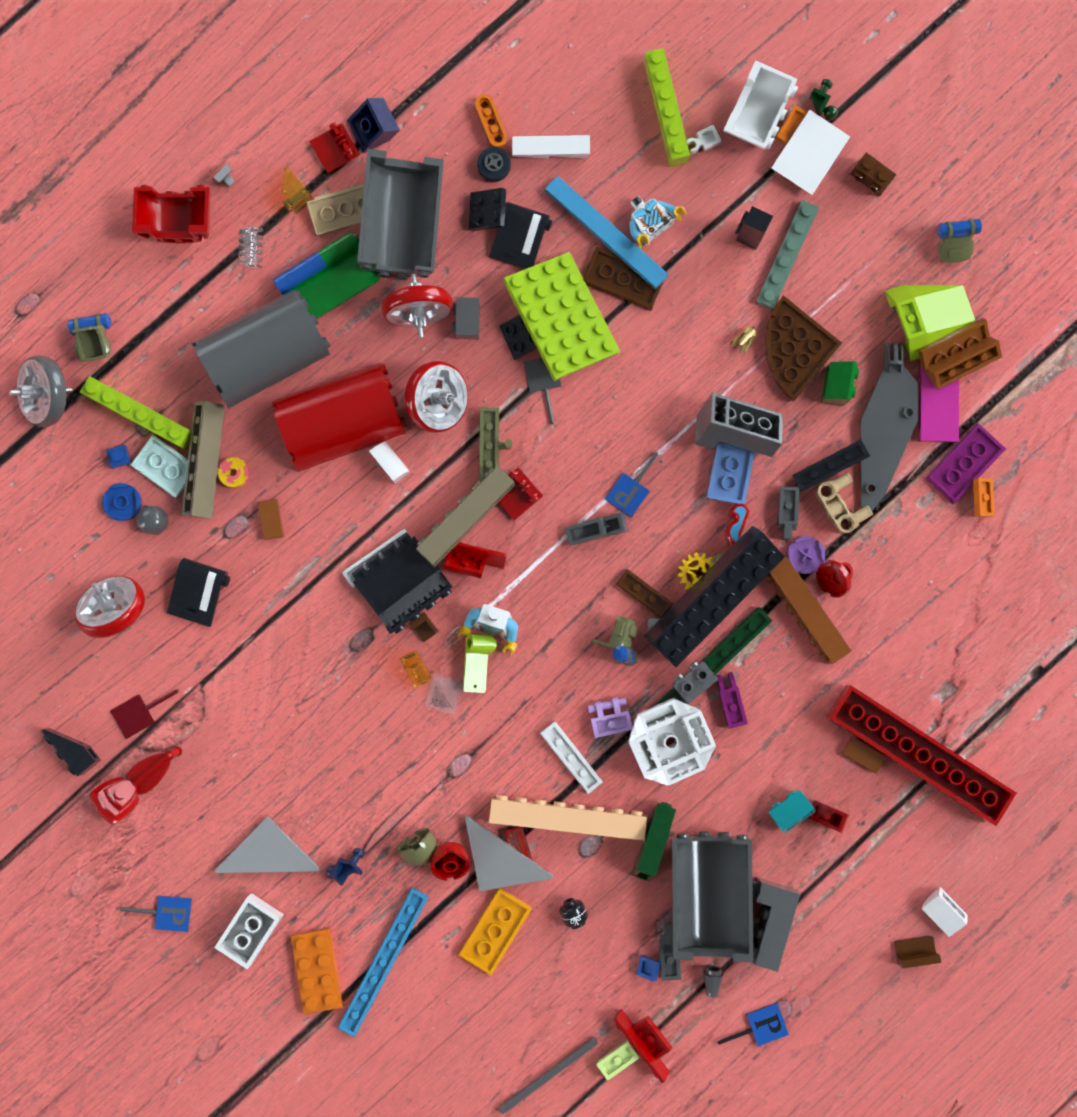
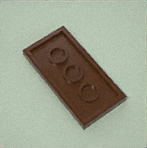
(616, 278)

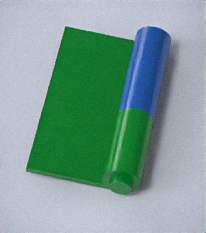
(328, 276)

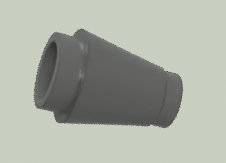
(713, 979)

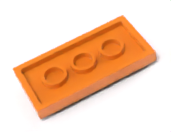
(316, 971)

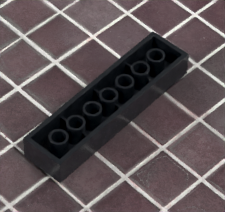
(714, 596)

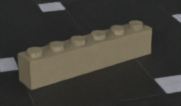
(203, 460)
(465, 516)

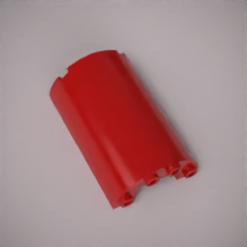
(338, 417)

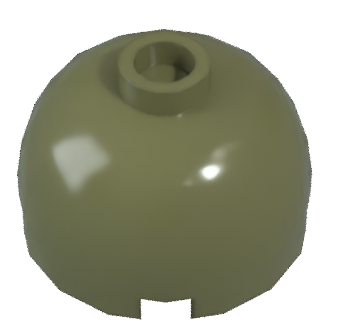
(419, 848)

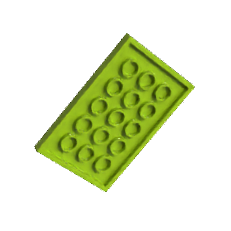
(561, 316)

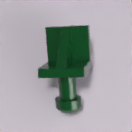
(821, 99)

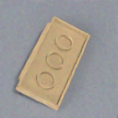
(337, 209)

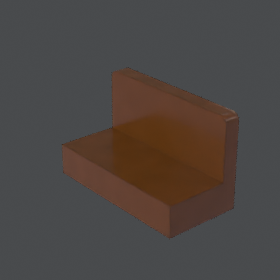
(916, 952)

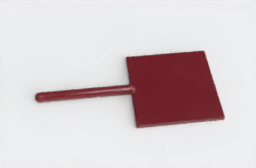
(134, 715)

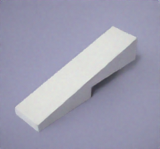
(556, 146)

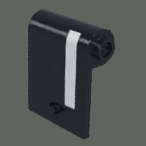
(520, 235)
(197, 589)

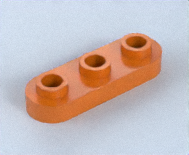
(491, 114)

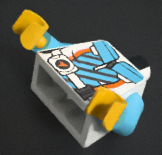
(652, 219)
(494, 622)

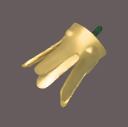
(745, 338)

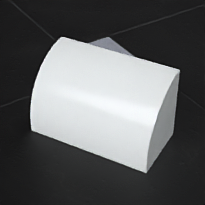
(389, 461)
(945, 912)

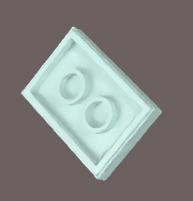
(162, 466)

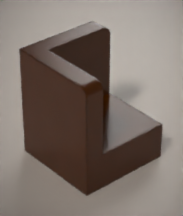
(424, 627)

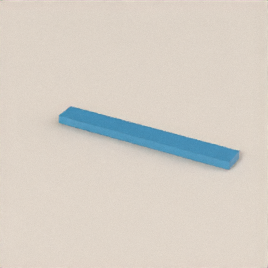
(606, 232)
(383, 962)

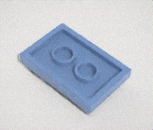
(730, 474)

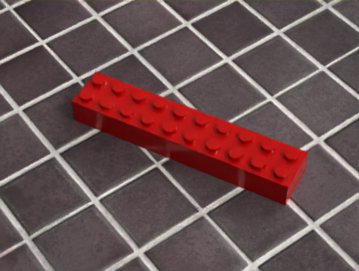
(921, 755)

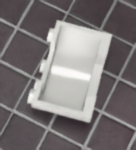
(761, 106)

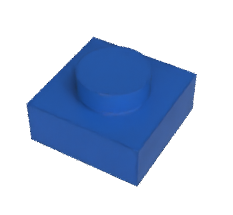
(118, 456)
(648, 968)

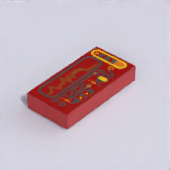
(517, 838)

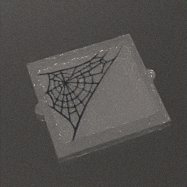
(444, 694)

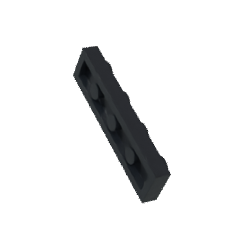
(831, 465)

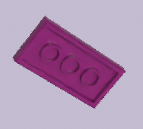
(965, 462)

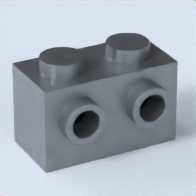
(694, 681)

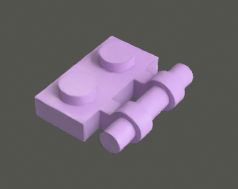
(610, 723)

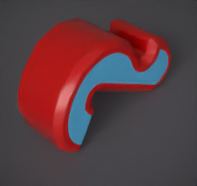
(734, 529)

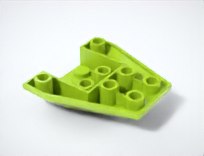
(929, 313)

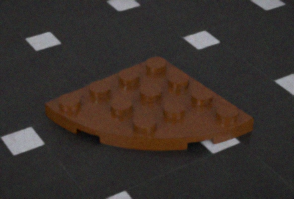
(796, 347)

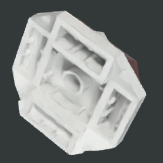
(682, 758)

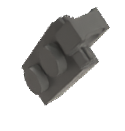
(788, 510)
(669, 967)

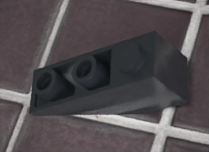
(76, 754)

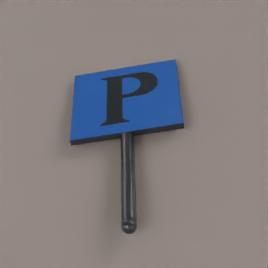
(765, 1024)

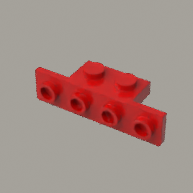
(472, 559)
(647, 1041)

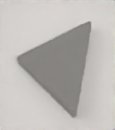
(267, 851)
(498, 862)

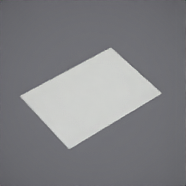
(810, 152)

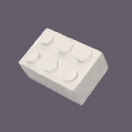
(249, 931)

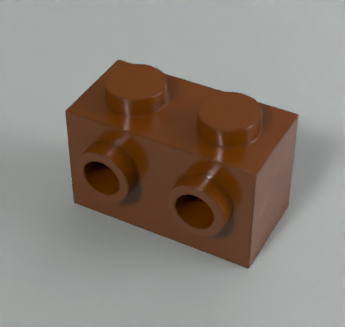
(873, 174)

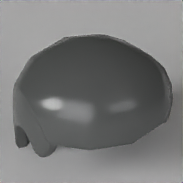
(152, 520)

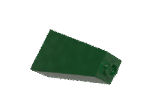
(655, 841)

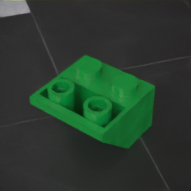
(839, 382)

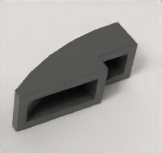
(596, 529)

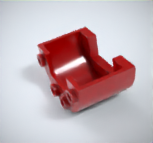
(172, 215)

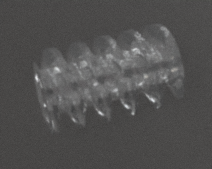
(248, 247)

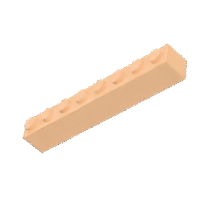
(568, 818)

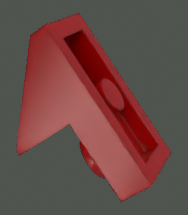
(829, 816)

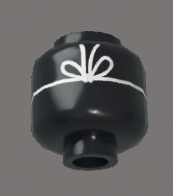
(573, 913)

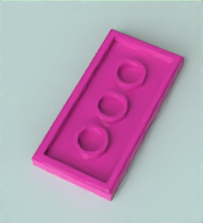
(938, 411)

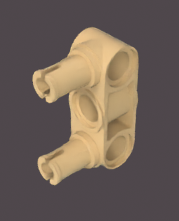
(835, 506)

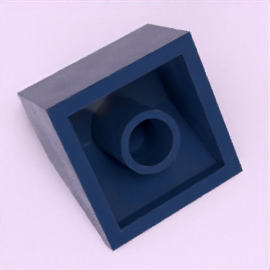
(373, 124)

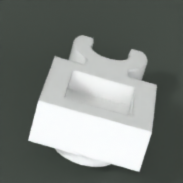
(706, 139)

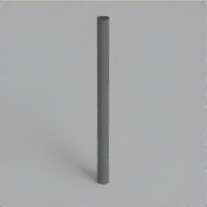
(548, 1075)

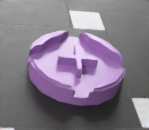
(806, 554)

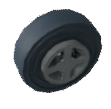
(492, 157)

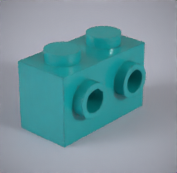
(791, 811)

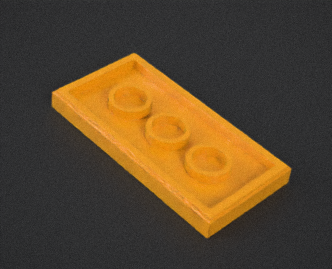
(495, 931)

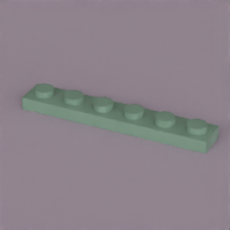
(787, 254)

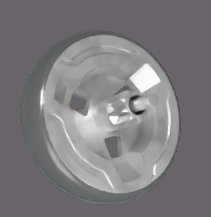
(43, 400)

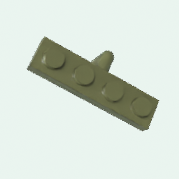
(490, 441)

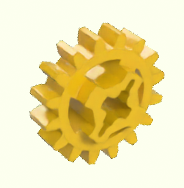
(688, 570)

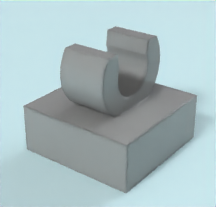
(224, 175)

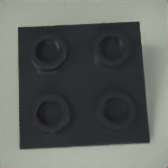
(517, 337)

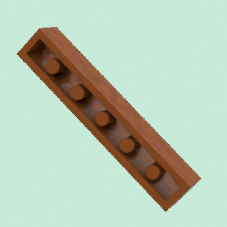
(808, 612)

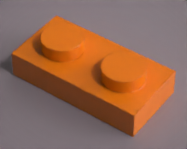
(983, 497)

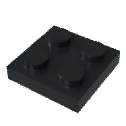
(487, 209)

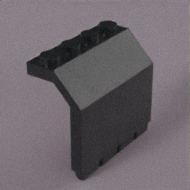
(401, 583)

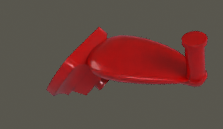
(119, 796)

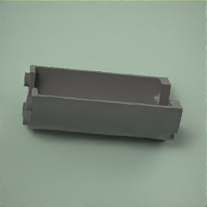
(399, 216)
(261, 348)
(712, 896)

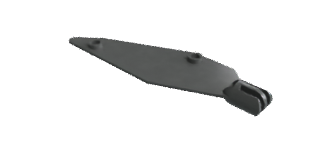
(887, 424)

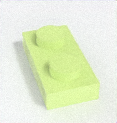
(617, 1060)

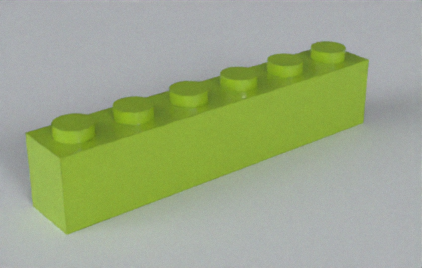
(666, 107)
(136, 412)

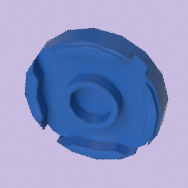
(122, 502)

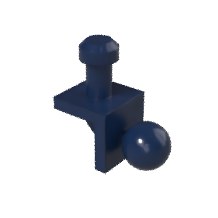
(344, 867)

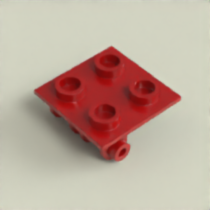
(334, 147)
(521, 496)

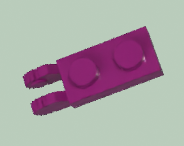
(731, 702)

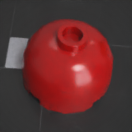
(449, 861)

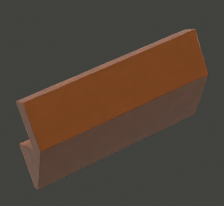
(959, 353)

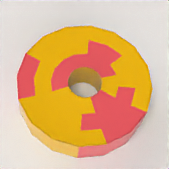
(240, 478)

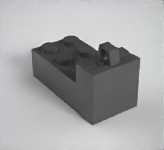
(738, 425)
(775, 921)

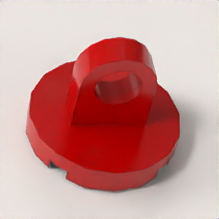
(834, 577)

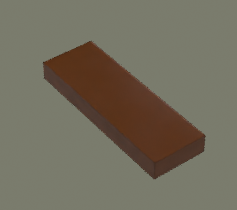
(644, 593)

